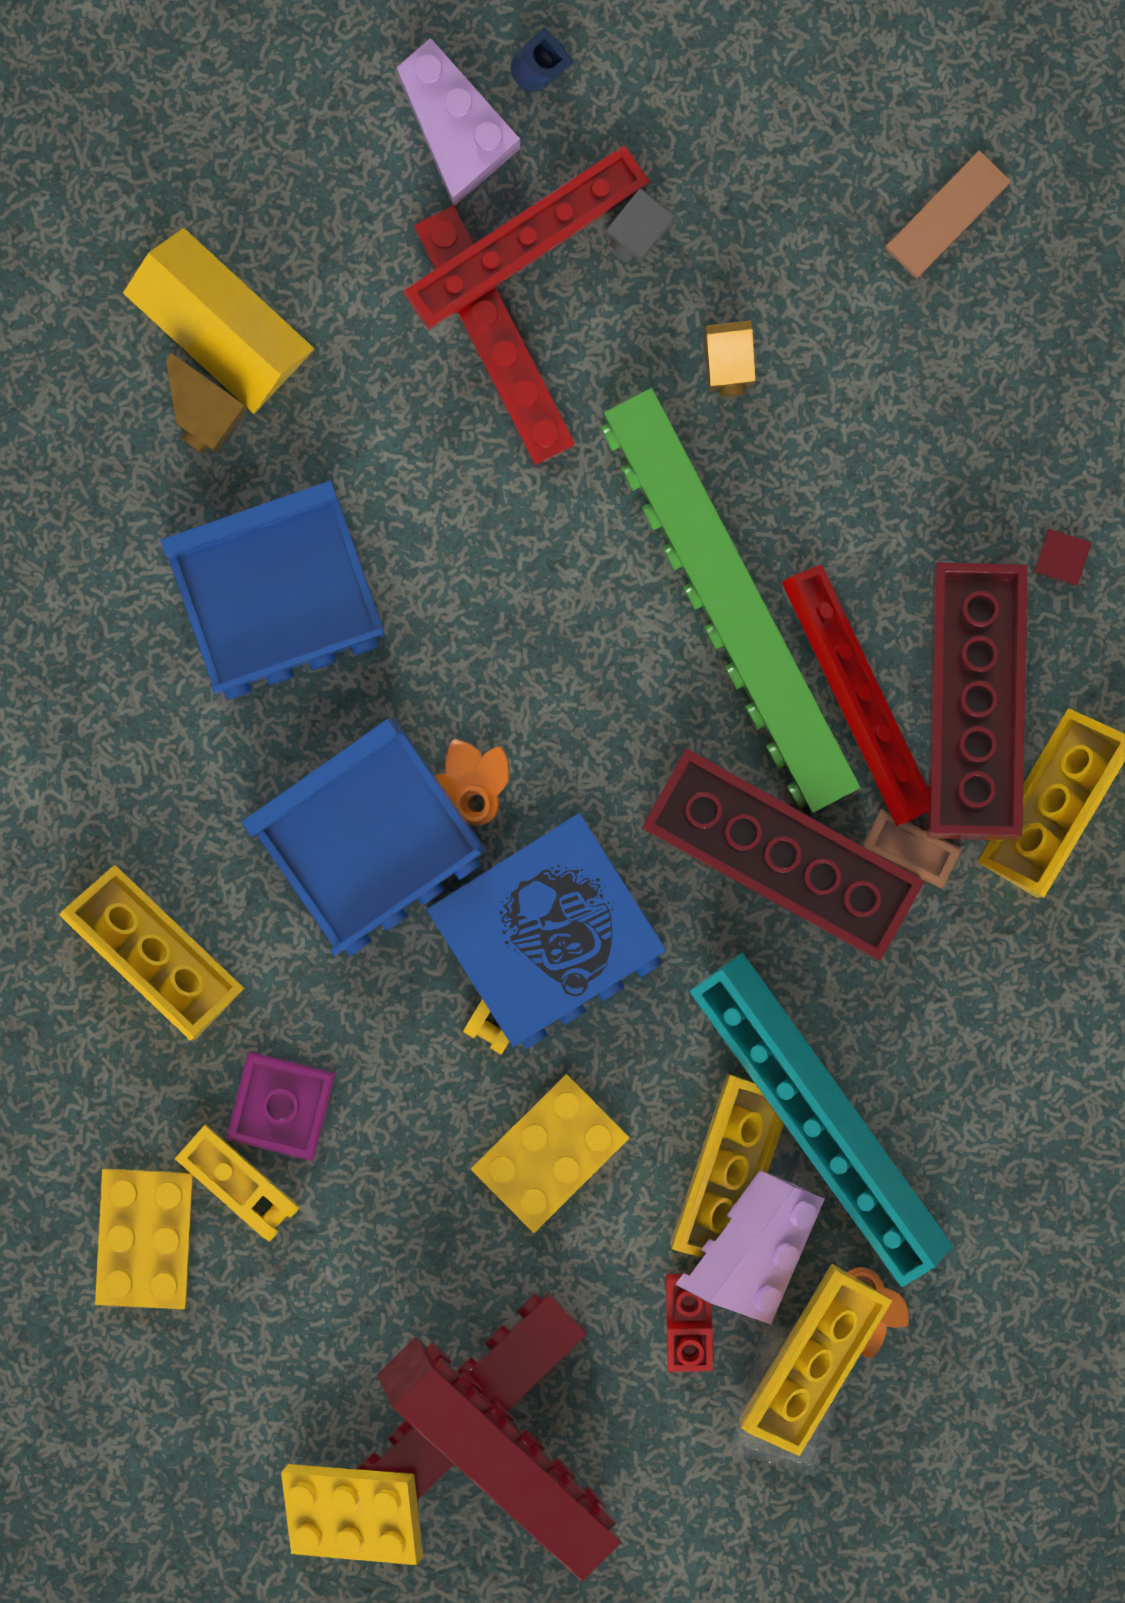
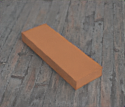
(948, 214)

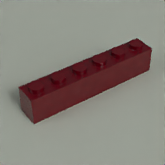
(505, 1373)

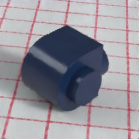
(540, 62)

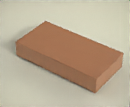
(912, 850)

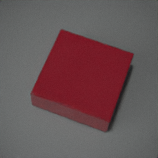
(1062, 557)

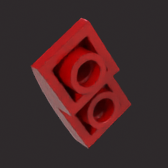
(687, 1329)

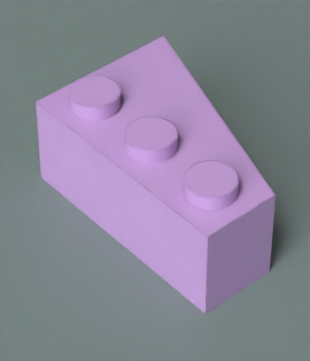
(456, 121)
(757, 1249)

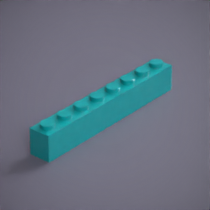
(822, 1120)

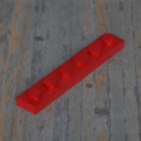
(526, 237)
(500, 347)
(858, 694)

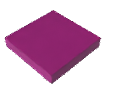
(280, 1106)

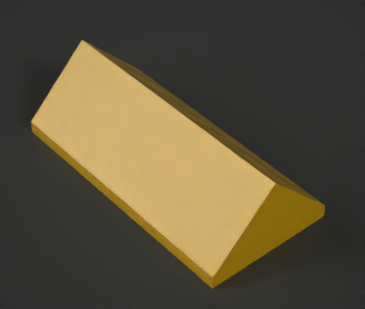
(217, 319)
(1058, 802)
(152, 952)
(734, 1151)
(814, 1361)

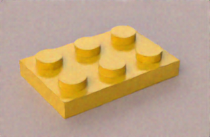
(550, 1153)
(144, 1238)
(352, 1514)

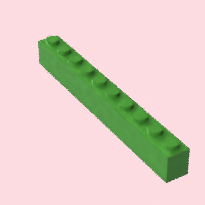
(730, 602)

